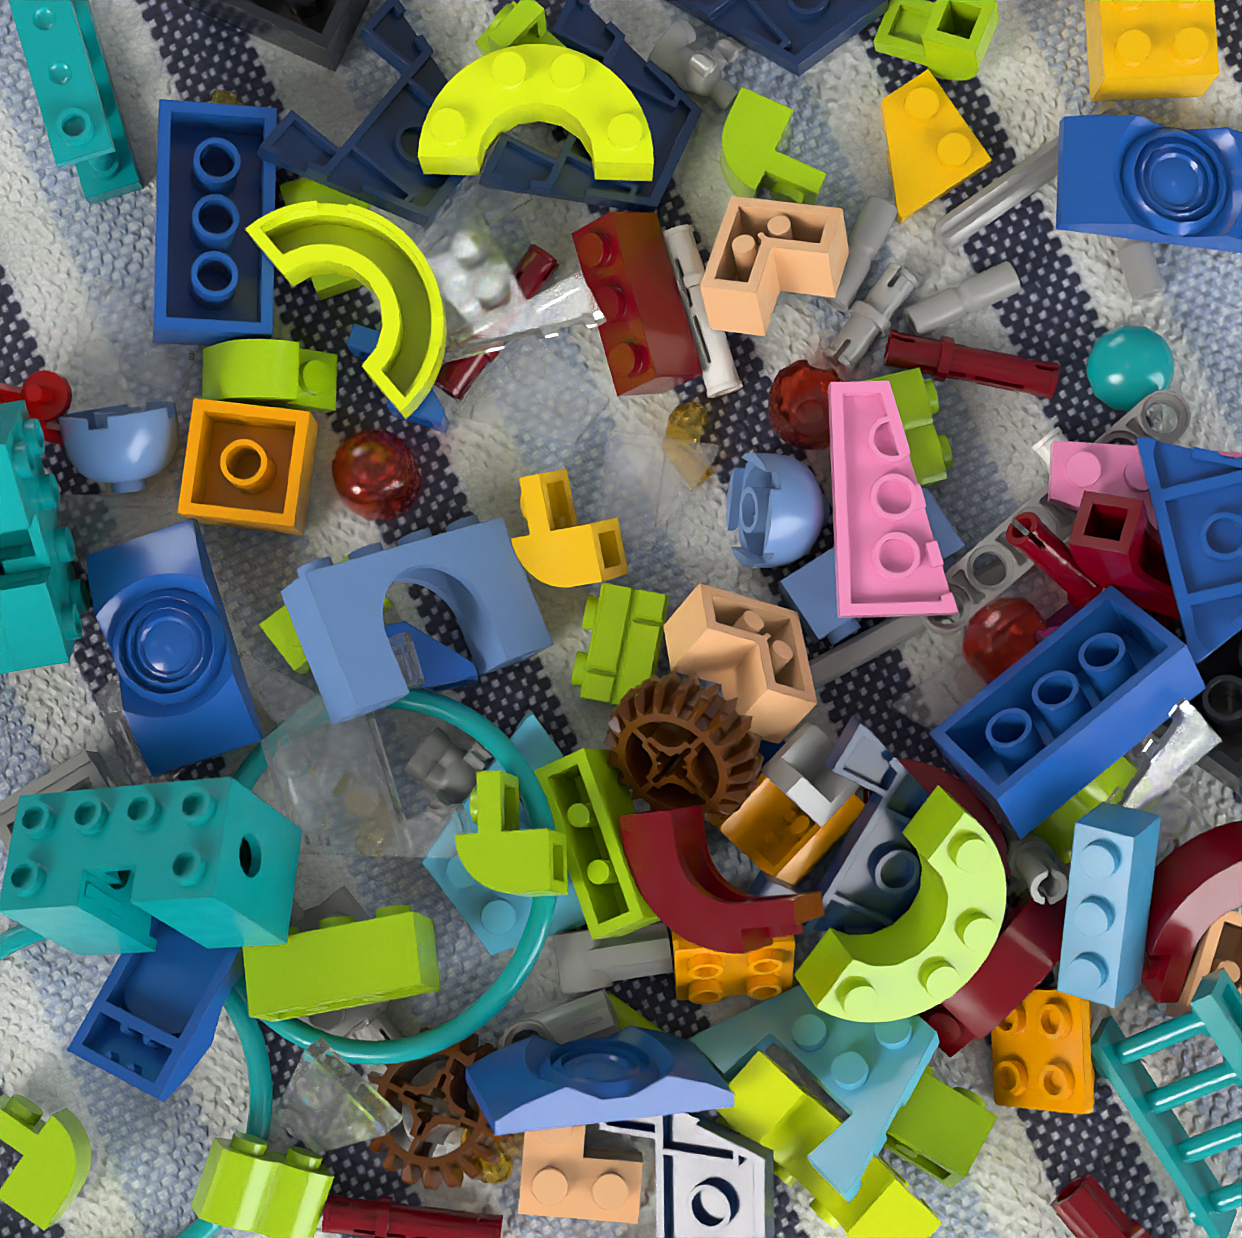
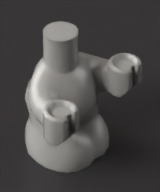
(695, 67)
(447, 768)

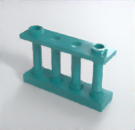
(77, 95)
(1215, 1014)

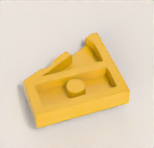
(927, 145)

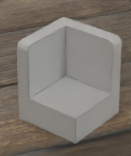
(805, 778)

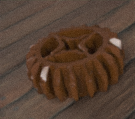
(684, 746)
(430, 1127)

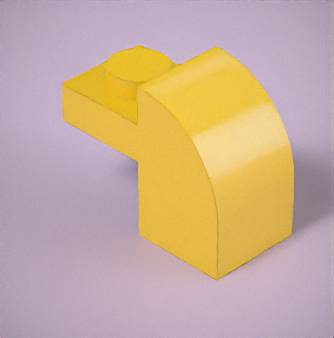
(559, 547)

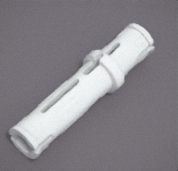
(710, 344)

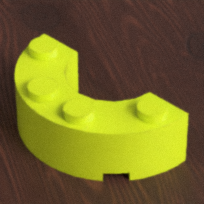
(533, 86)
(365, 246)
(794, 1124)

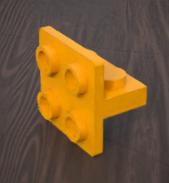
(781, 835)
(711, 975)
(1045, 1054)

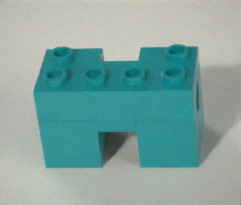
(38, 587)
(188, 852)

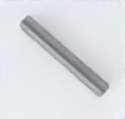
(1005, 191)

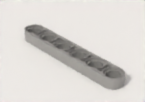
(1059, 520)

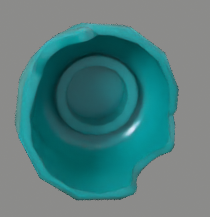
(1129, 366)

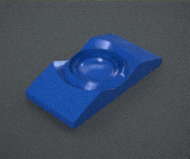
(1150, 181)
(172, 648)
(158, 1011)
(594, 1081)

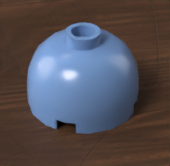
(121, 443)
(776, 510)

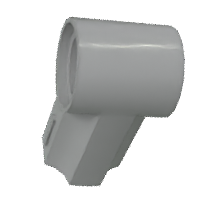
(598, 962)
(575, 1019)

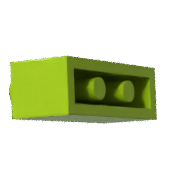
(587, 808)
(343, 965)

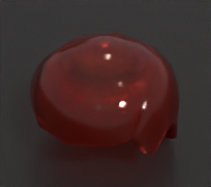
(801, 405)
(375, 474)
(1000, 636)

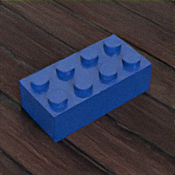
(209, 188)
(1067, 710)

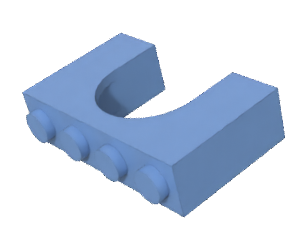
(341, 610)

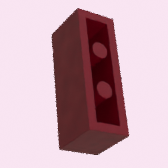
(638, 293)

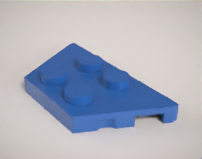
(1200, 531)

